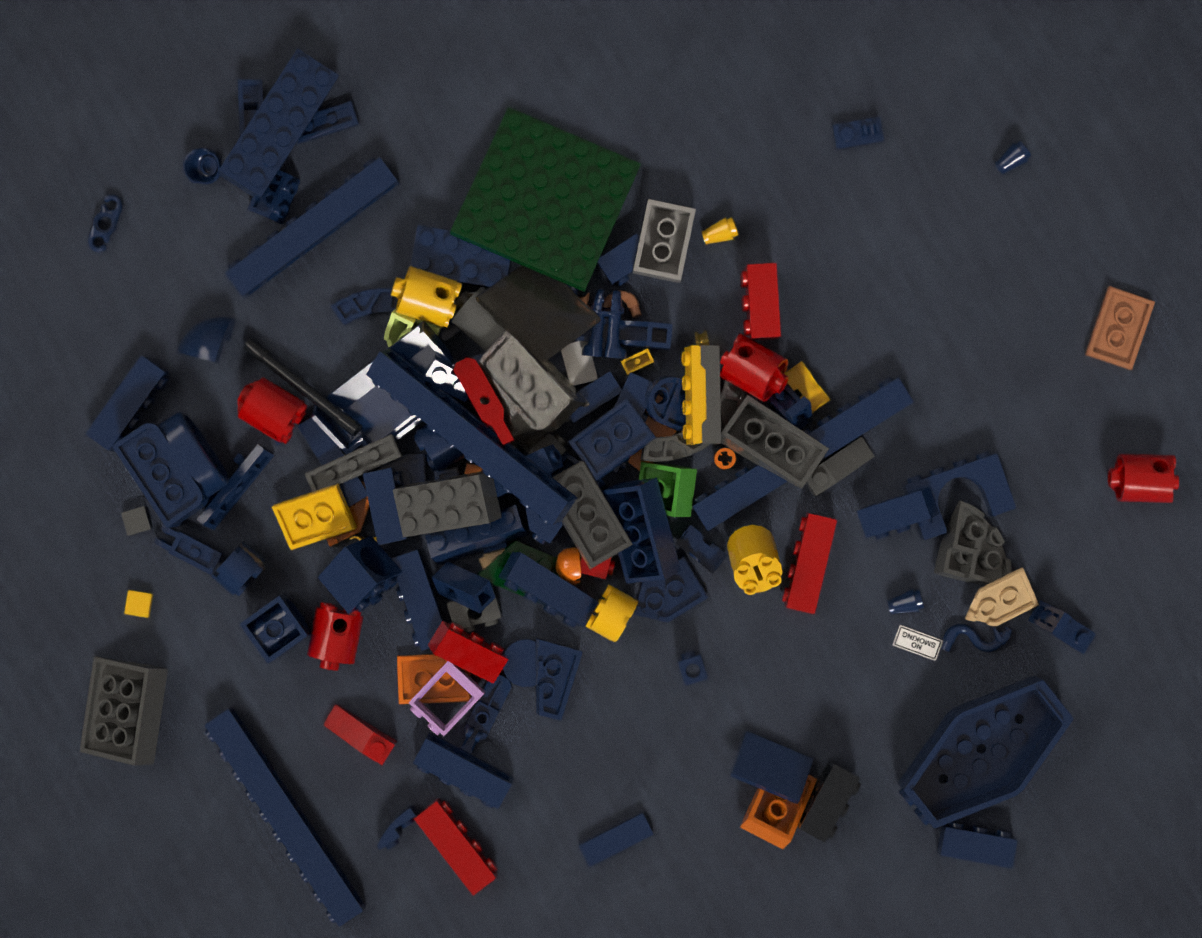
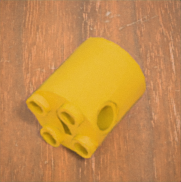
(426, 296)
(754, 559)

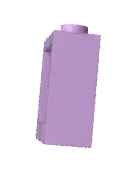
(464, 680)

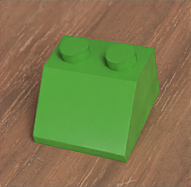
(675, 485)

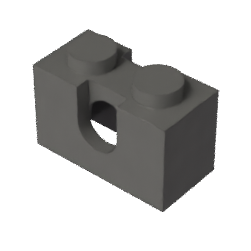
(461, 616)

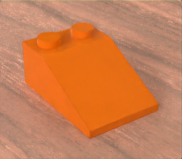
(775, 817)

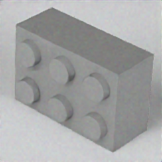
(664, 241)

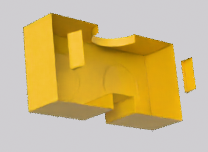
(803, 381)

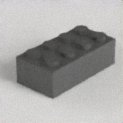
(446, 504)

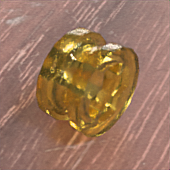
(701, 339)

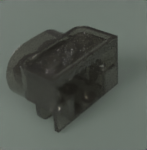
(531, 391)

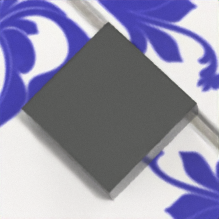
(136, 520)

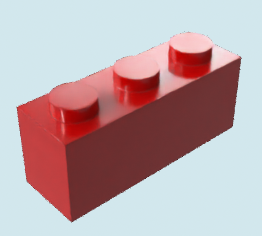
(468, 651)

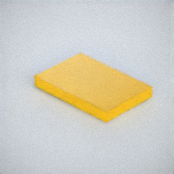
(314, 516)

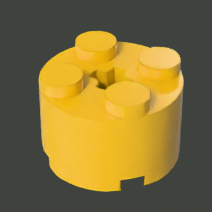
(612, 613)

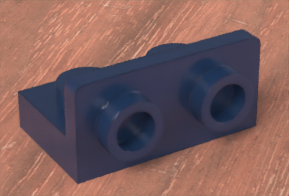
(277, 198)

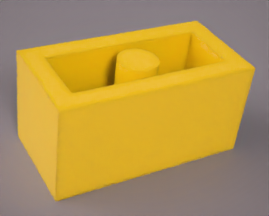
(637, 361)

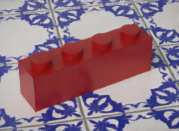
(810, 563)
(456, 846)

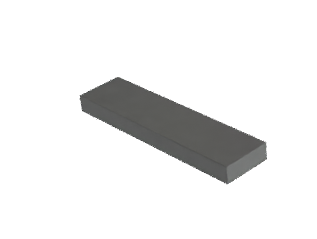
(354, 463)

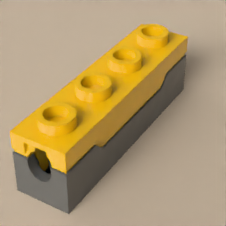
(702, 395)

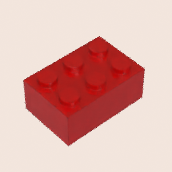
(761, 302)

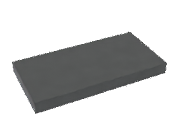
(591, 518)

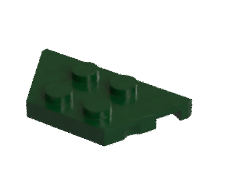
(494, 569)

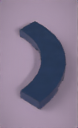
(377, 301)

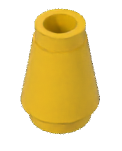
(721, 231)

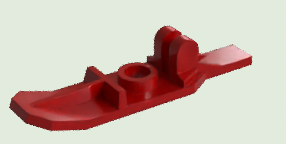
(478, 387)

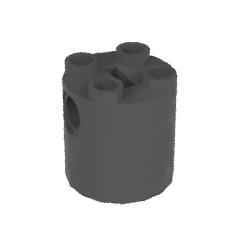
(477, 321)

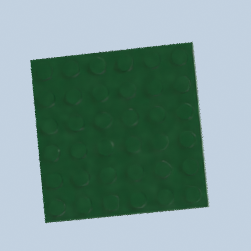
(545, 199)

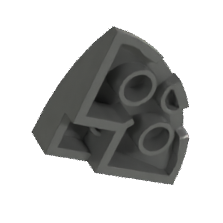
(971, 548)

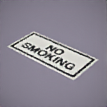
(917, 642)

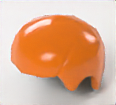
(568, 565)

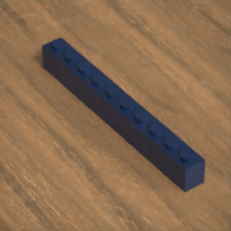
(832, 433)
(471, 437)
(285, 817)

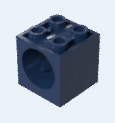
(360, 575)
(276, 628)

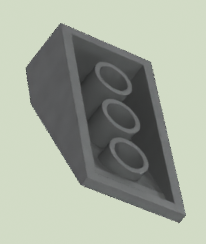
(772, 442)

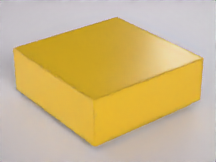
(138, 603)

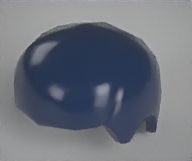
(202, 166)

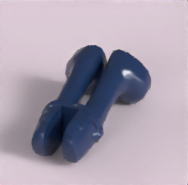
(613, 347)

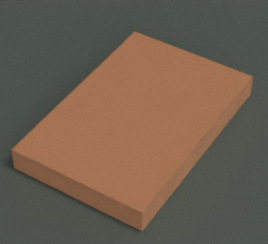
(1119, 328)

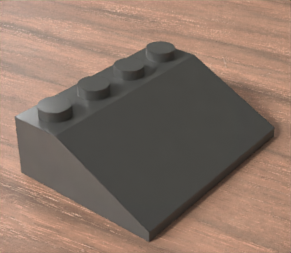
(123, 711)

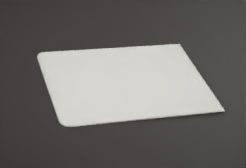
(578, 367)

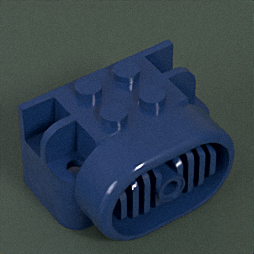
(172, 467)

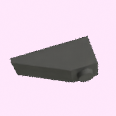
(839, 466)

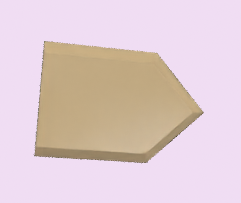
(1002, 599)

